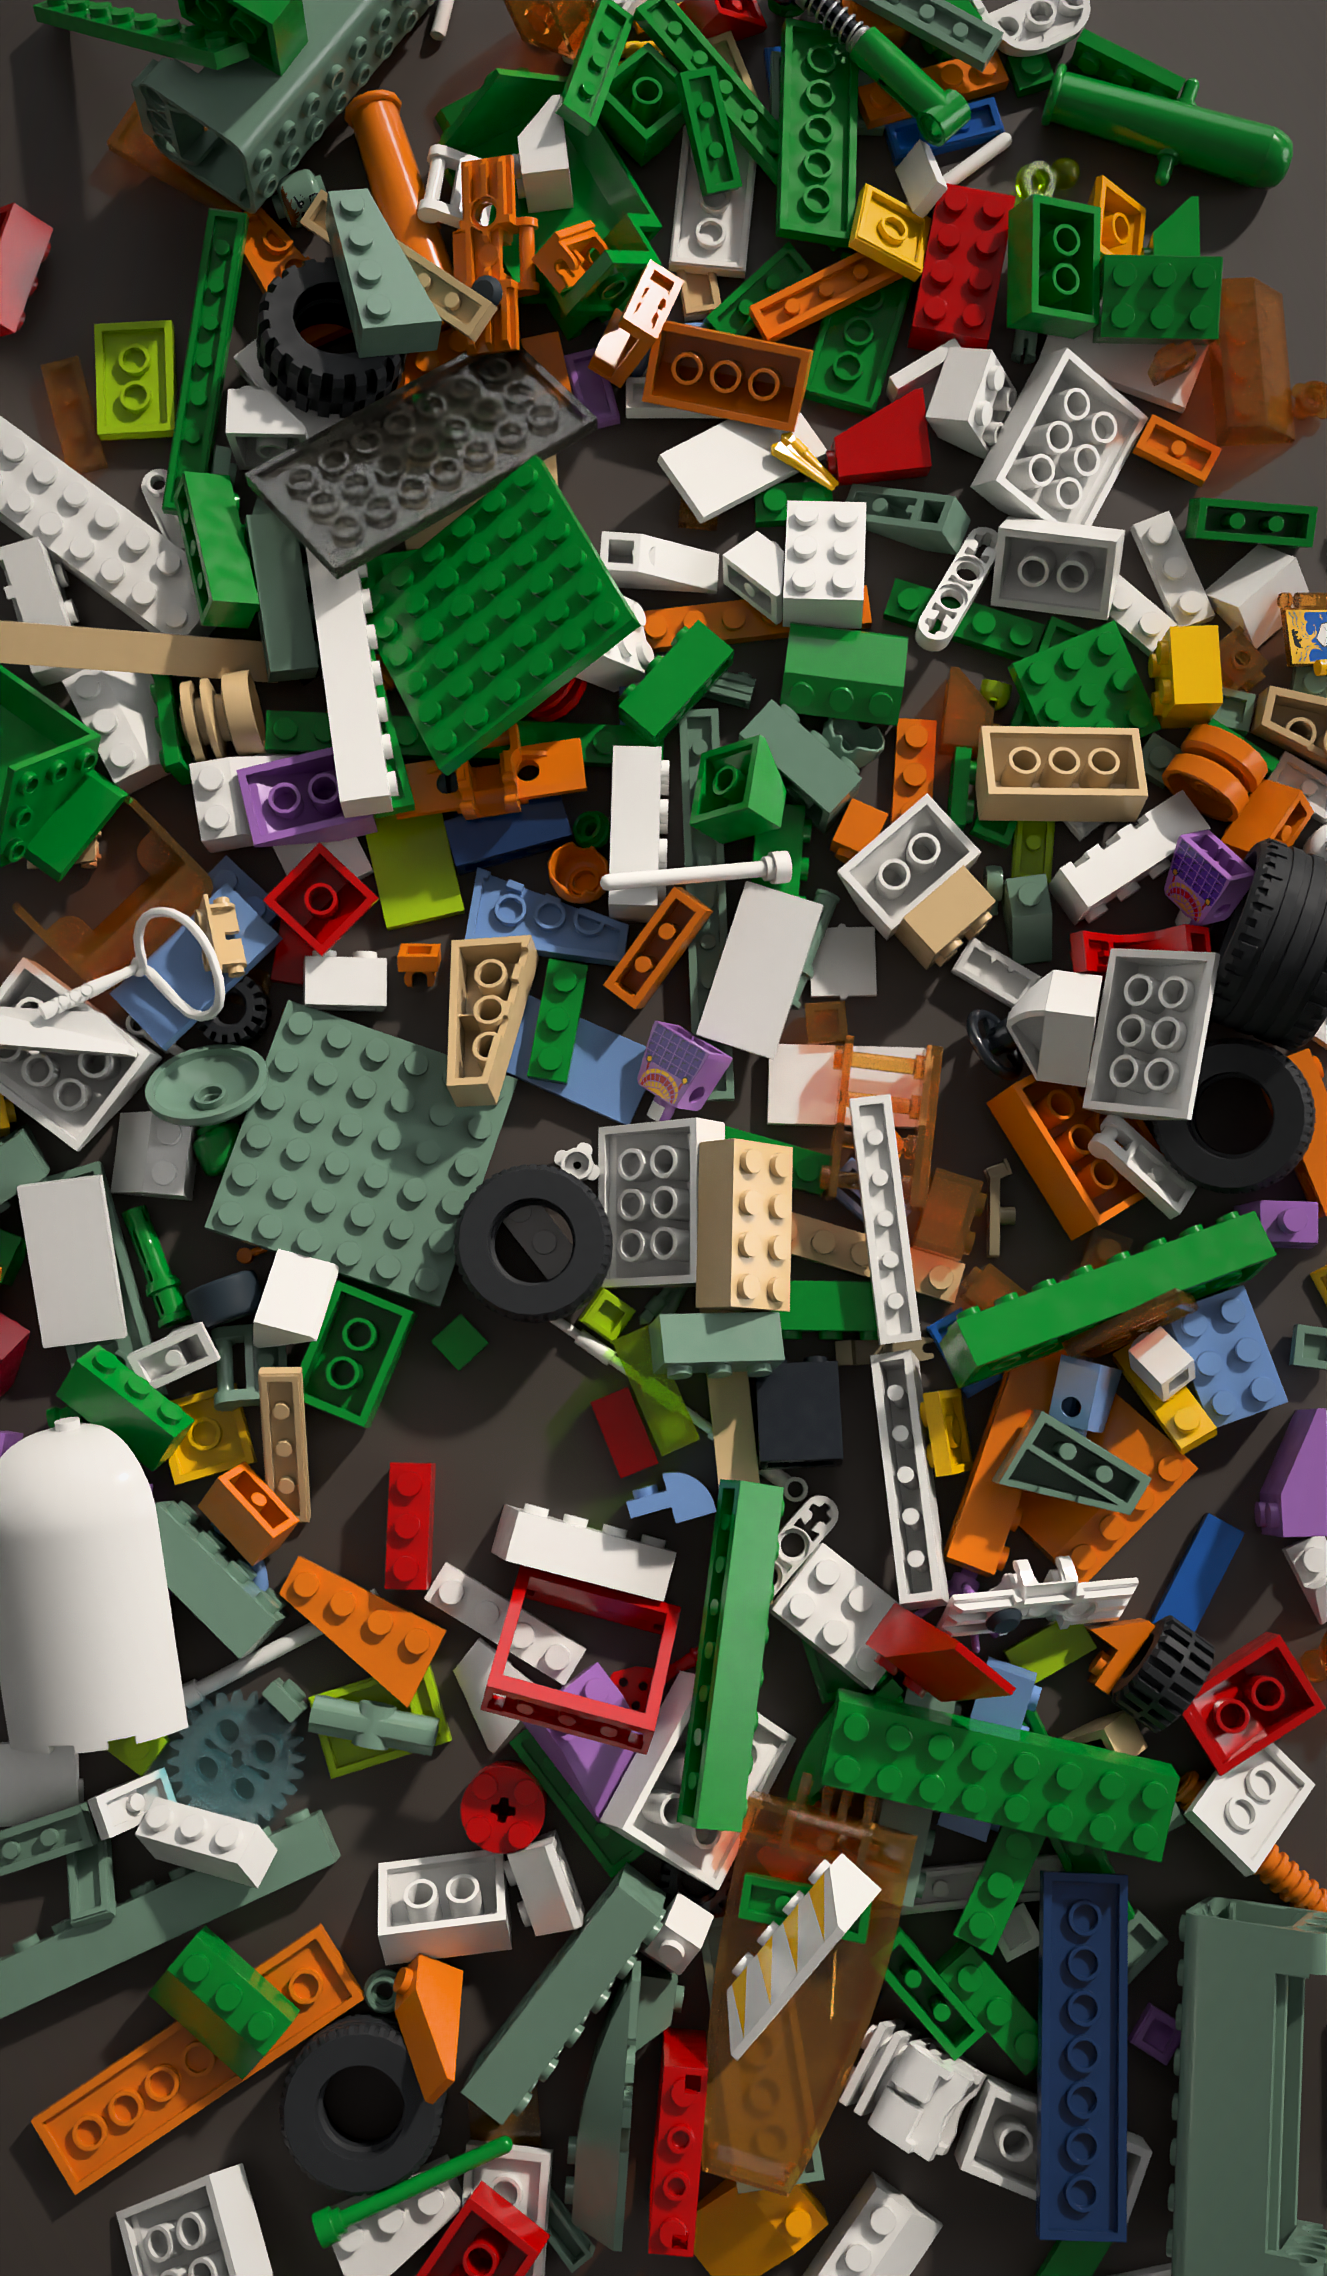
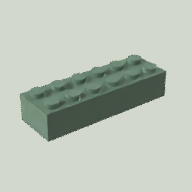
(564, 1993)

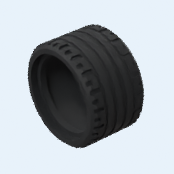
(1275, 949)

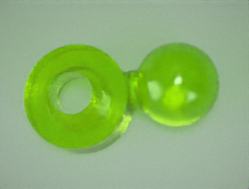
(1062, 175)

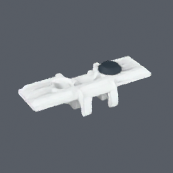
(1022, 1597)

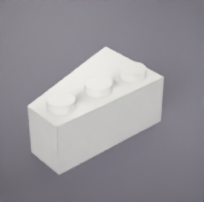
(38, 595)
(392, 2236)

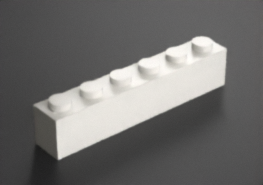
(909, 1481)

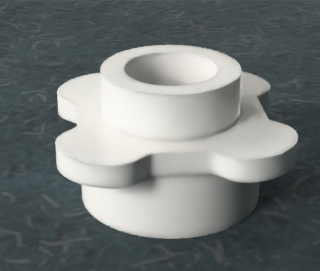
(581, 1154)

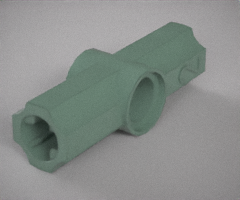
(373, 1725)

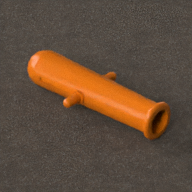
(395, 176)

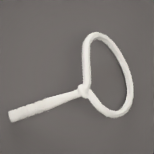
(140, 968)

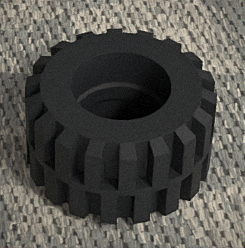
(1164, 1675)

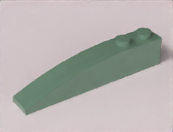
(605, 2123)

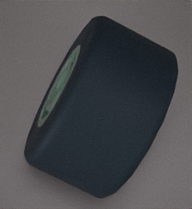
(225, 1299)

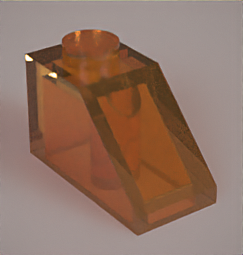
(962, 714)

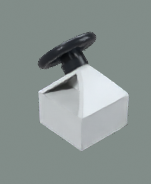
(1048, 1026)

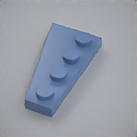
(556, 928)

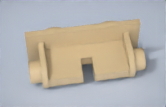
(216, 922)

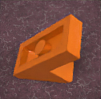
(1124, 1641)

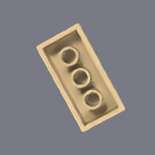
(744, 1226)

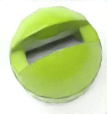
(996, 691)

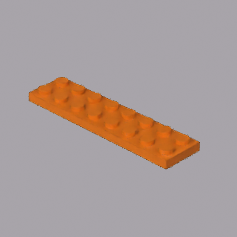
(178, 2075)

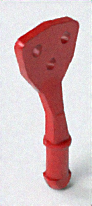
(637, 1674)

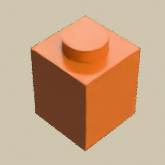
(857, 829)

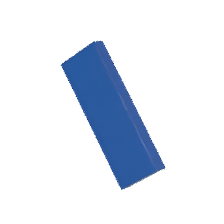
(981, 128)
(1199, 1572)

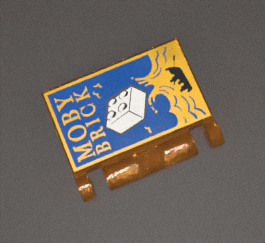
(1304, 627)

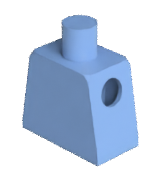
(1086, 1386)

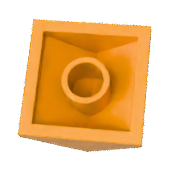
(1120, 219)

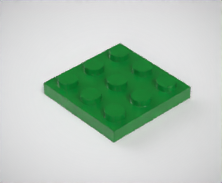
(1085, 684)

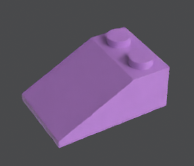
(298, 802)
(1296, 1485)
(588, 1765)

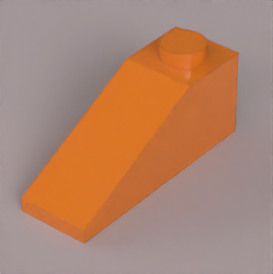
(429, 2021)

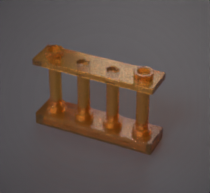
(920, 1107)

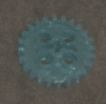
(254, 1724)

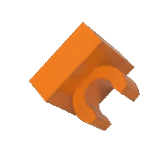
(419, 958)

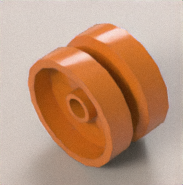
(1215, 772)

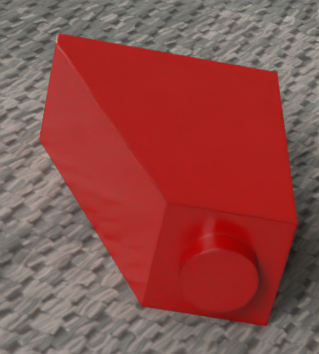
(884, 445)

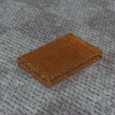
(1130, 1325)

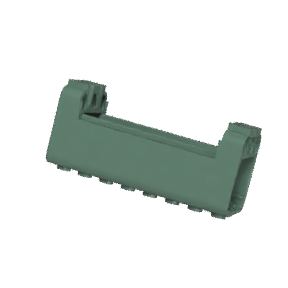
(264, 120)
(1242, 2091)

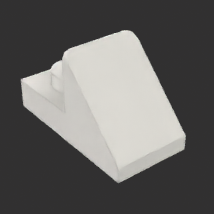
(174, 1356)
(1309, 1565)
(128, 1802)

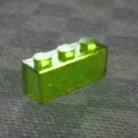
(655, 1394)

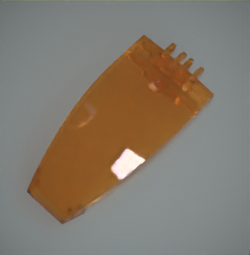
(781, 2092)

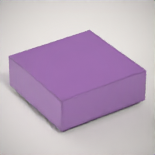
(1156, 2034)

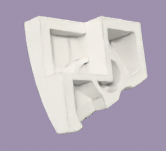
(472, 1677)

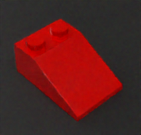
(932, 1660)
(1250, 1702)

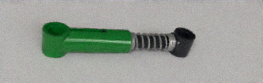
(937, 110)

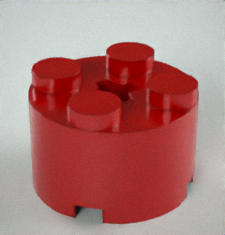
(484, 1822)

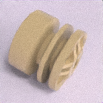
(222, 717)

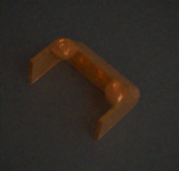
(173, 883)

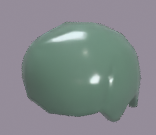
(853, 741)

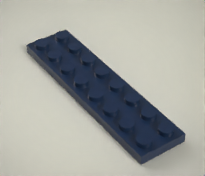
(1082, 2057)

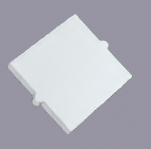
(845, 964)

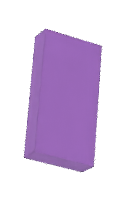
(591, 388)

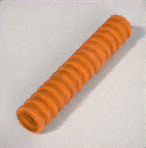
(1276, 1868)

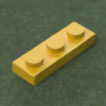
(1178, 1416)

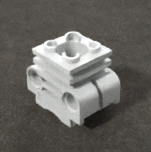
(911, 2088)

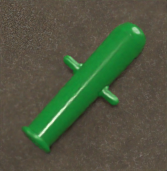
(1171, 130)

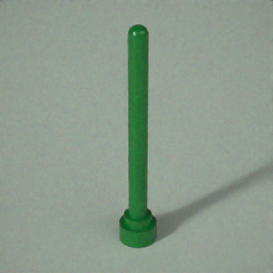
(333, 2223)

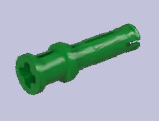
(161, 1285)

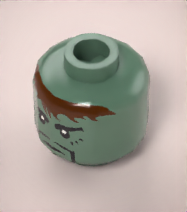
(296, 195)

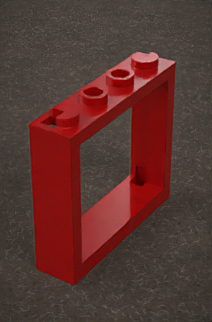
(569, 1711)
(678, 2142)

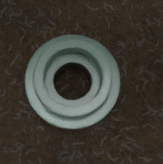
(373, 1998)

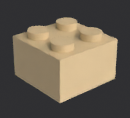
(945, 917)

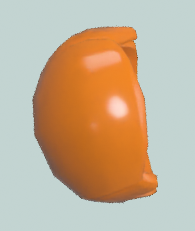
(577, 873)

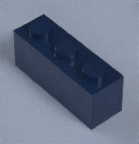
(510, 836)

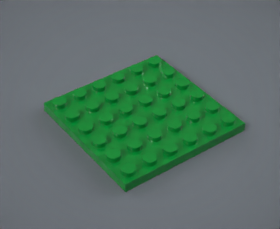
(496, 615)

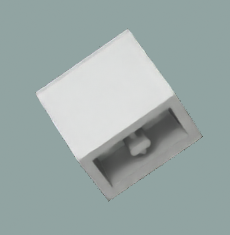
(971, 400)

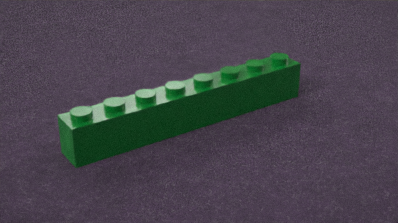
(730, 1656)

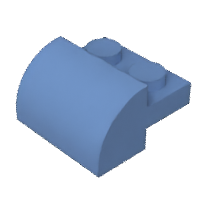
(682, 1493)

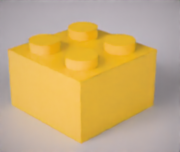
(1186, 676)

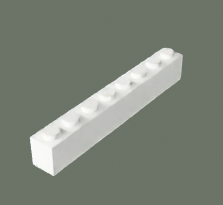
(351, 691)

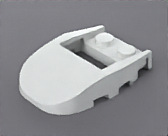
(1036, 25)

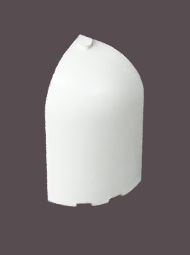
(83, 1596)

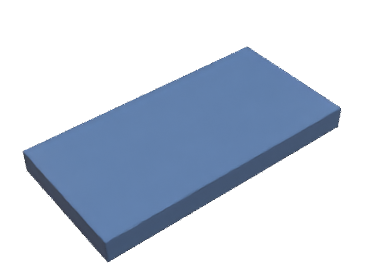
(182, 968)
(600, 1072)

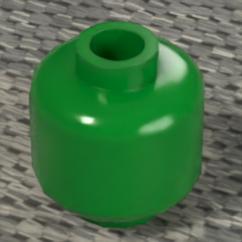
(215, 1147)

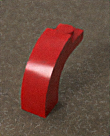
(1092, 949)

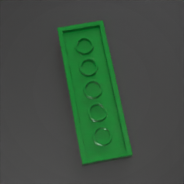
(816, 136)

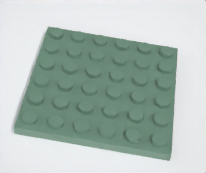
(357, 1155)

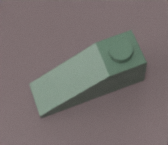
(913, 517)

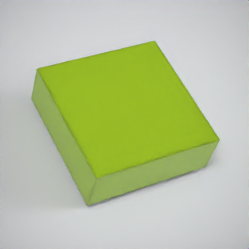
(606, 1315)

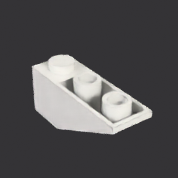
(658, 564)

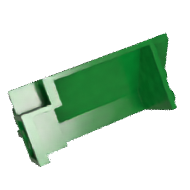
(601, 185)
(48, 781)

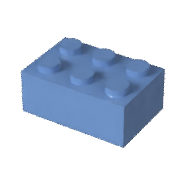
(1229, 1358)

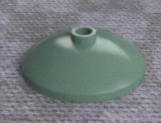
(207, 1085)

